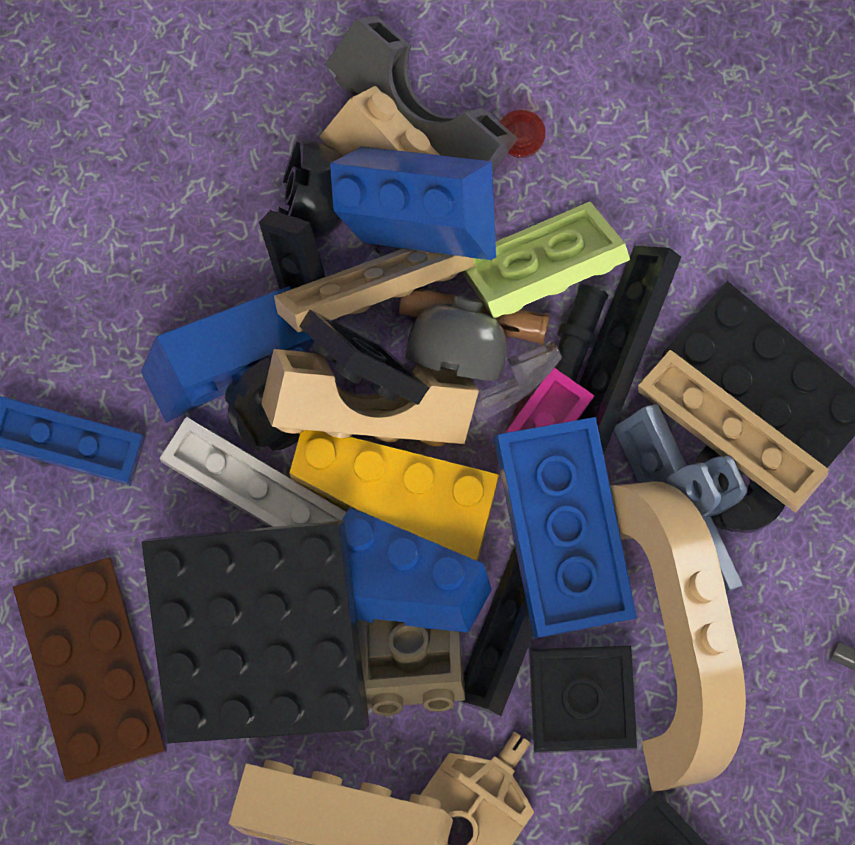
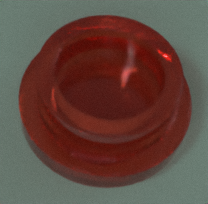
(528, 130)

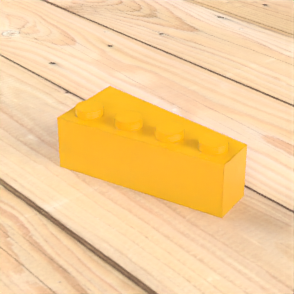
(399, 487)

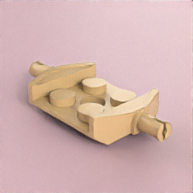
(484, 793)

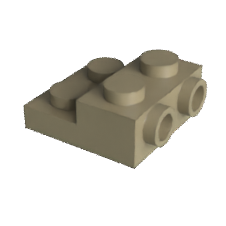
(410, 666)

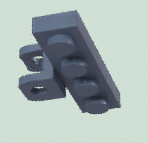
(657, 458)

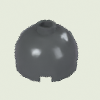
(458, 339)

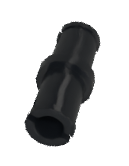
(579, 330)

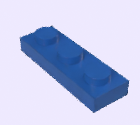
(69, 441)

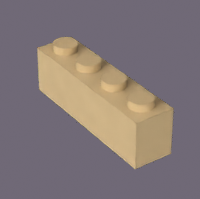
(322, 812)

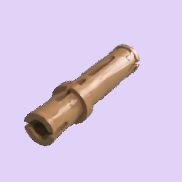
(520, 325)

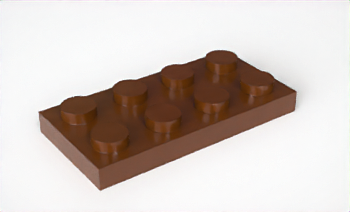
(89, 669)

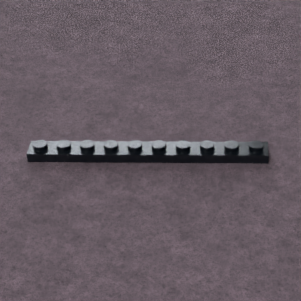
(609, 378)

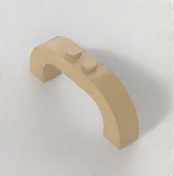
(697, 631)

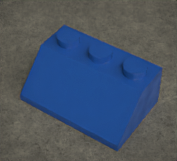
(417, 201)

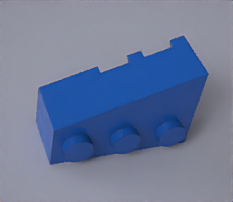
(206, 356)
(411, 577)

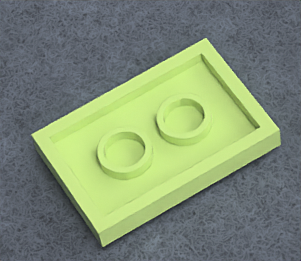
(546, 260)

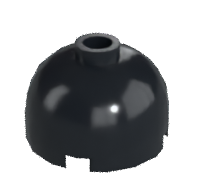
(310, 186)

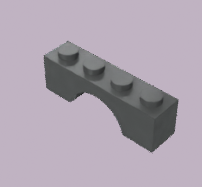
(379, 57)

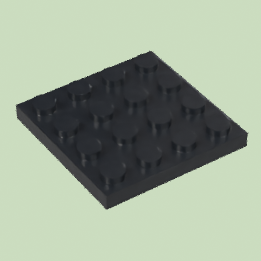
(256, 633)

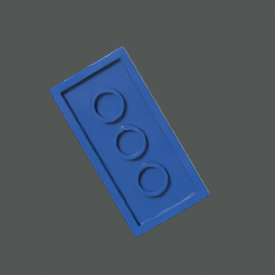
(564, 527)

